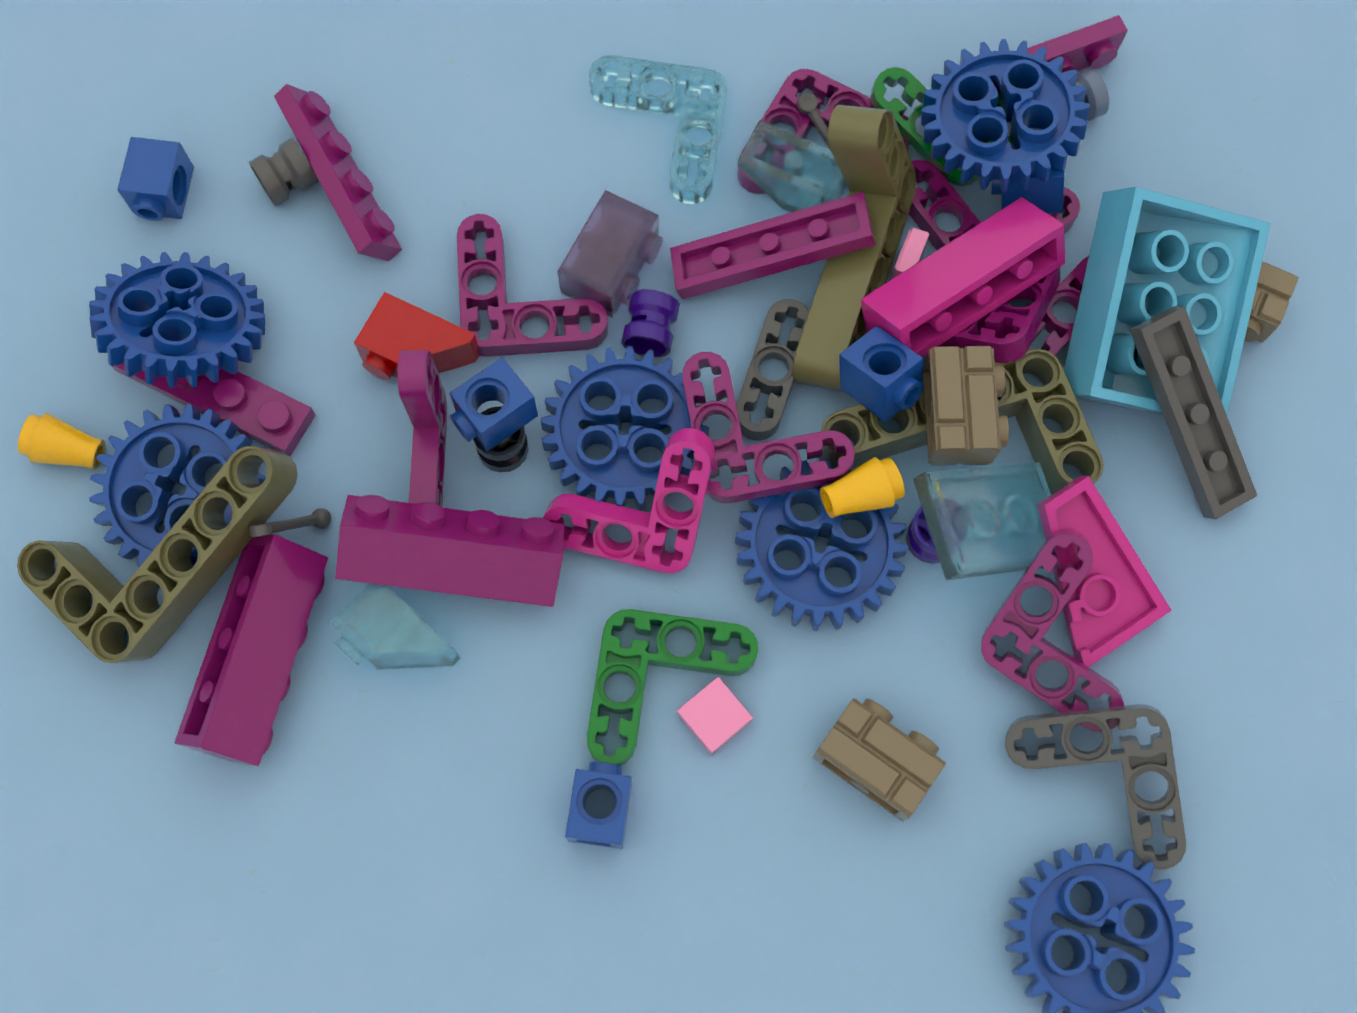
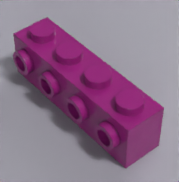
(449, 550)
(253, 650)

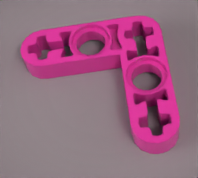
(647, 529)

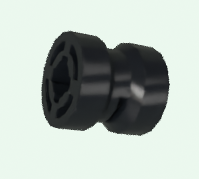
(504, 459)

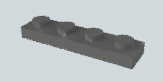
(1193, 412)

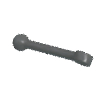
(807, 105)
(319, 518)

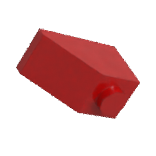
(402, 326)

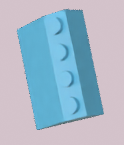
(1155, 256)

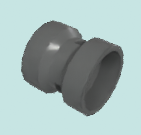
(283, 171)

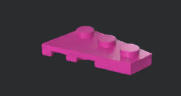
(1117, 593)

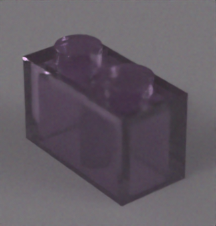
(610, 253)

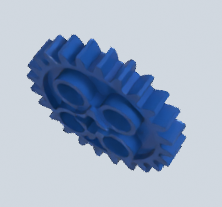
(1046, 103)
(177, 319)
(628, 385)
(136, 471)
(806, 588)
(1113, 889)

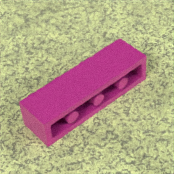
(967, 277)

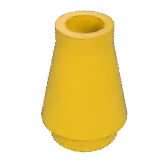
(58, 443)
(866, 488)

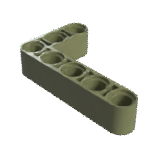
(872, 162)
(1020, 399)
(168, 566)

